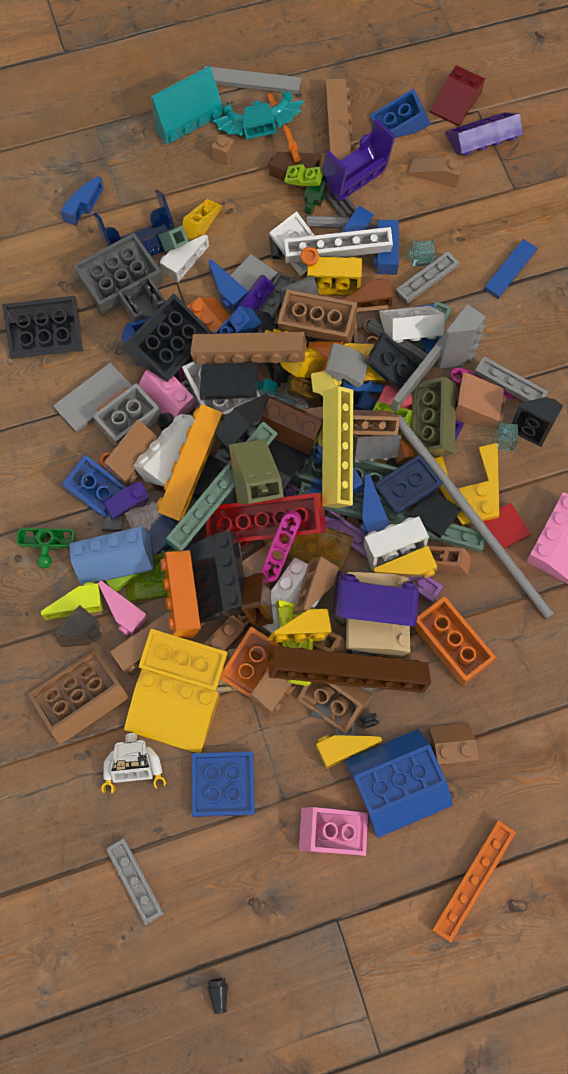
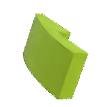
(303, 176)

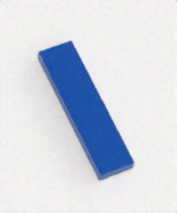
(510, 268)

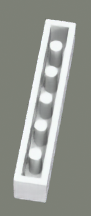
(340, 244)

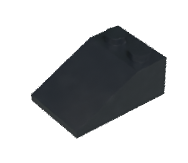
(242, 421)

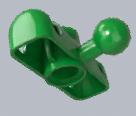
(56, 541)

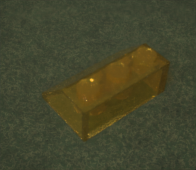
(331, 546)

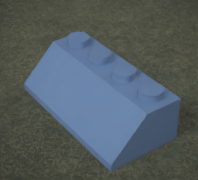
(112, 555)

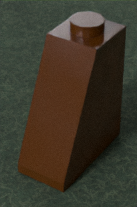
(279, 164)
(257, 600)

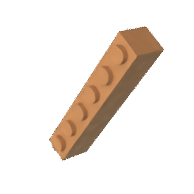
(338, 118)
(248, 347)

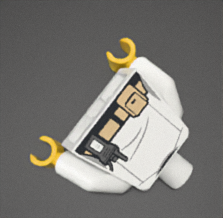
(131, 762)

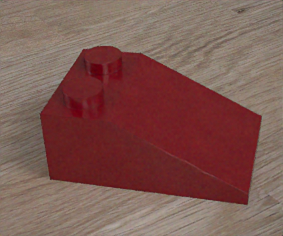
(458, 95)

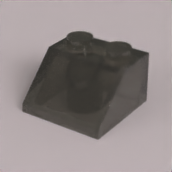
(78, 629)

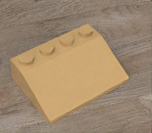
(378, 637)

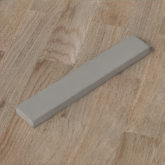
(256, 80)
(417, 376)

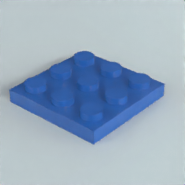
(223, 784)

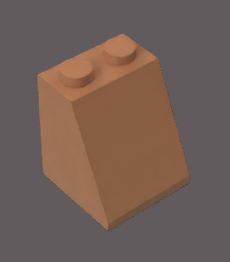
(479, 402)

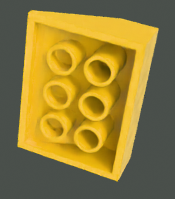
(171, 711)

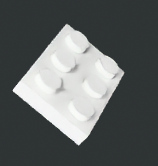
(291, 228)

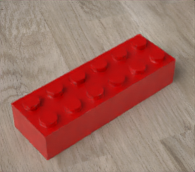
(263, 518)

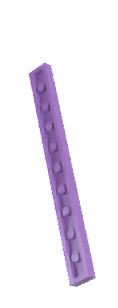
(427, 587)

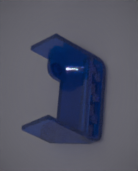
(160, 220)

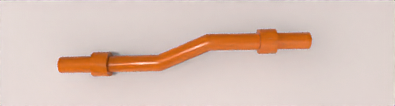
(292, 145)

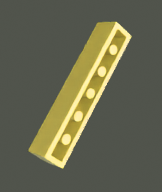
(337, 448)

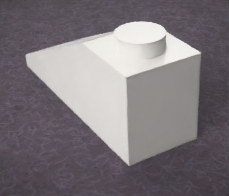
(180, 260)

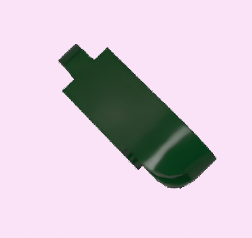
(315, 195)

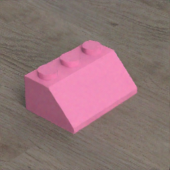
(169, 395)

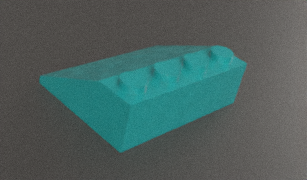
(186, 105)

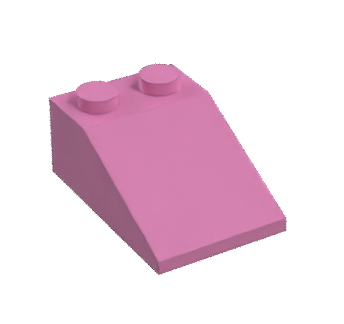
(333, 831)

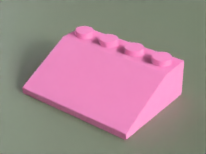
(551, 547)

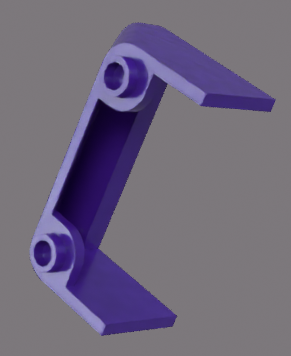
(360, 166)
(376, 601)

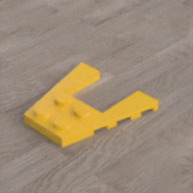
(481, 496)

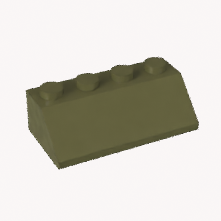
(435, 415)

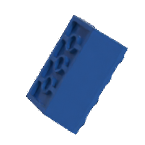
(399, 782)

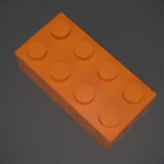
(453, 641)

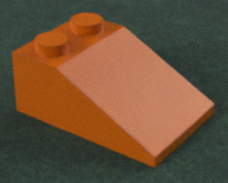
(248, 661)

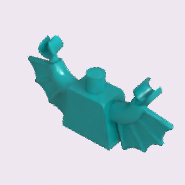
(259, 118)

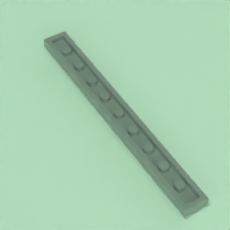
(454, 535)

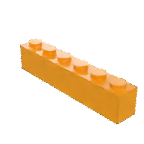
(190, 463)

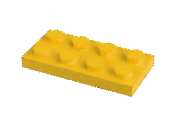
(183, 659)

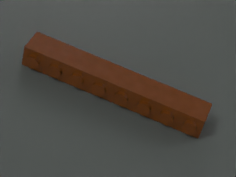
(348, 669)

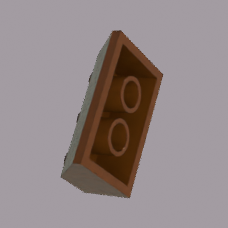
(292, 424)

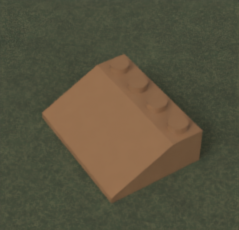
(77, 696)

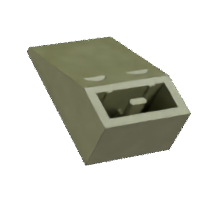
(255, 472)

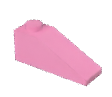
(128, 616)

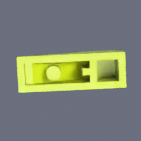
(87, 596)

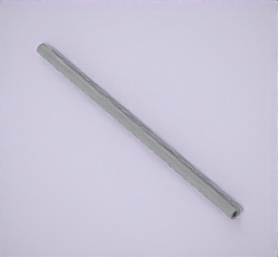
(476, 520)

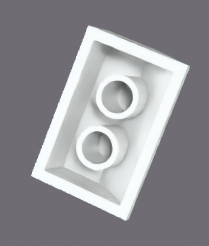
(412, 323)
(395, 541)

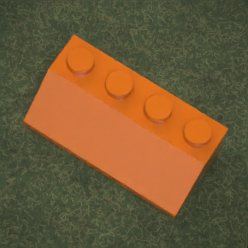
(209, 312)
(181, 594)

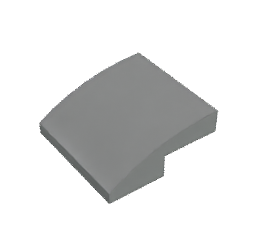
(346, 364)

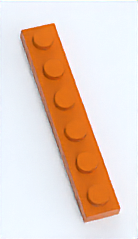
(473, 881)

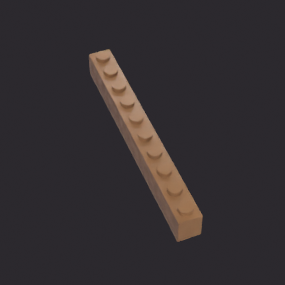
(130, 652)

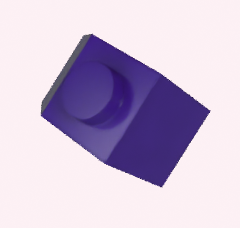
(126, 499)

